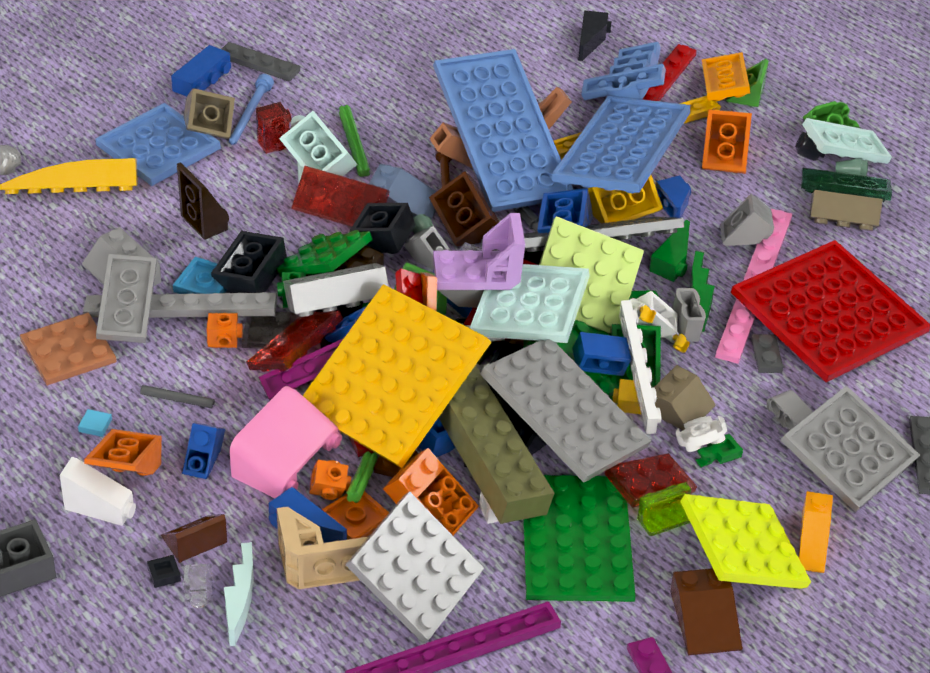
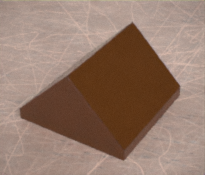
(197, 536)

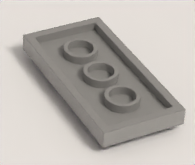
(126, 298)

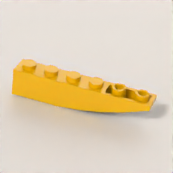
(79, 176)

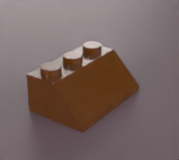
(464, 210)

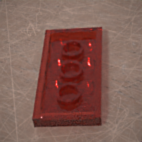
(335, 196)
(294, 341)

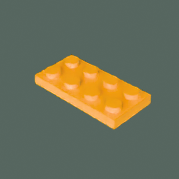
(725, 76)

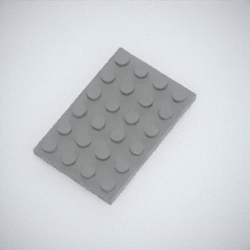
(566, 408)

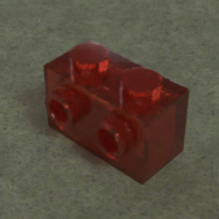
(272, 124)

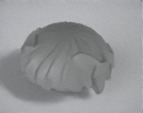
(9, 159)

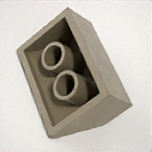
(845, 209)

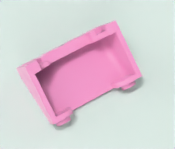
(280, 443)

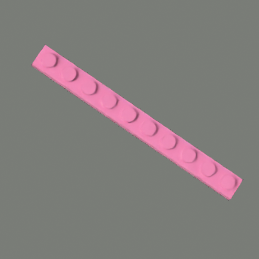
(741, 319)

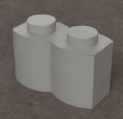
(689, 313)

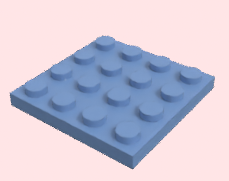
(158, 143)

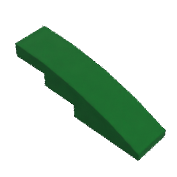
(699, 282)

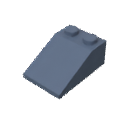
(404, 189)

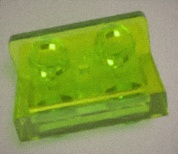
(663, 509)

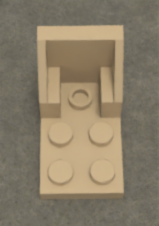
(315, 563)

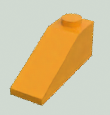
(815, 531)

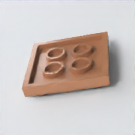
(67, 349)

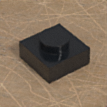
(163, 571)

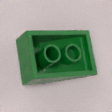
(652, 343)

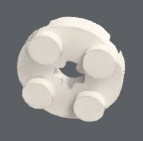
(701, 432)

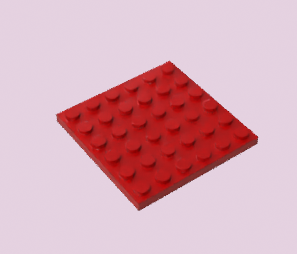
(830, 310)

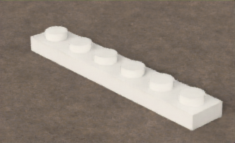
(641, 375)

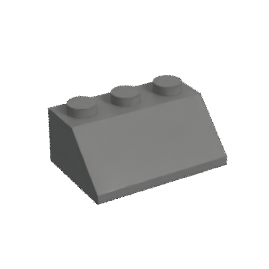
(117, 243)

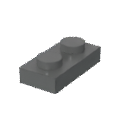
(767, 353)

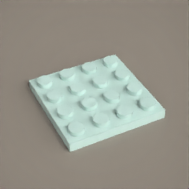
(536, 308)

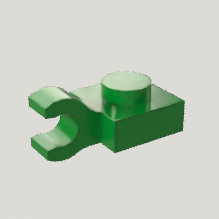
(722, 452)

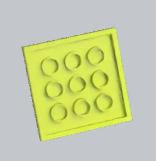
(745, 542)

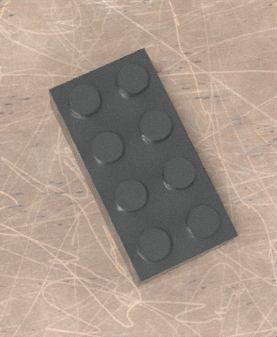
(24, 558)

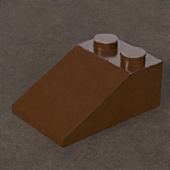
(705, 612)

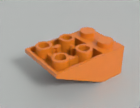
(434, 489)

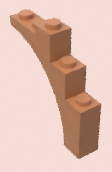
(449, 142)

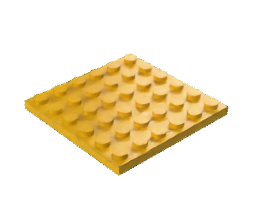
(395, 374)

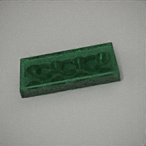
(846, 184)

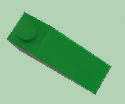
(671, 256)

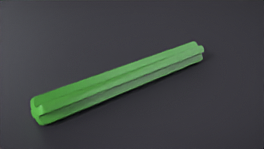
(354, 140)

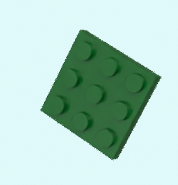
(325, 252)

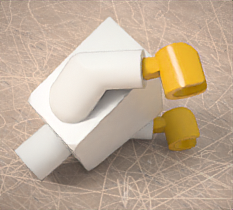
(656, 312)

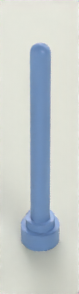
(263, 84)

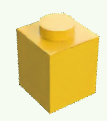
(626, 397)

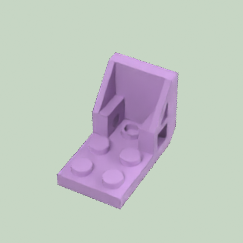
(485, 268)

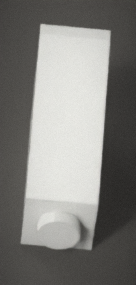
(95, 494)

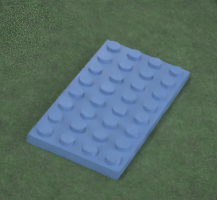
(501, 127)
(621, 144)

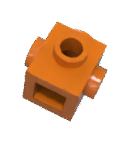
(223, 330)
(329, 479)

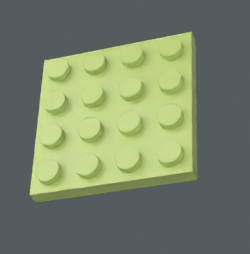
(610, 266)

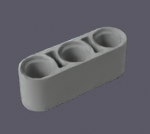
(788, 408)

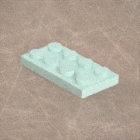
(846, 141)

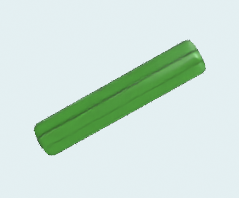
(361, 477)

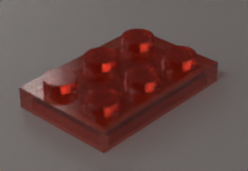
(647, 476)

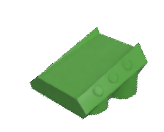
(832, 112)

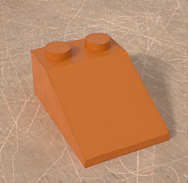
(727, 141)
(127, 452)

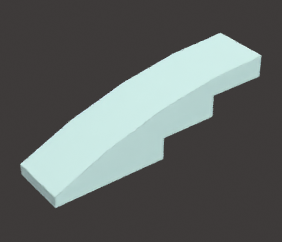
(239, 596)

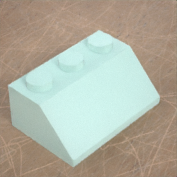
(317, 147)

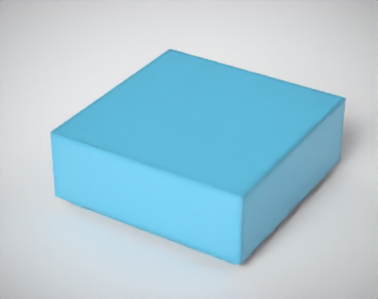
(95, 423)

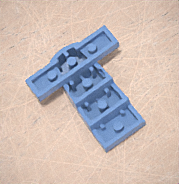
(631, 76)

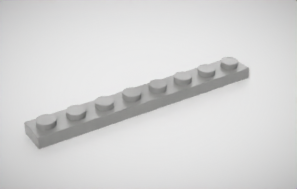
(200, 304)

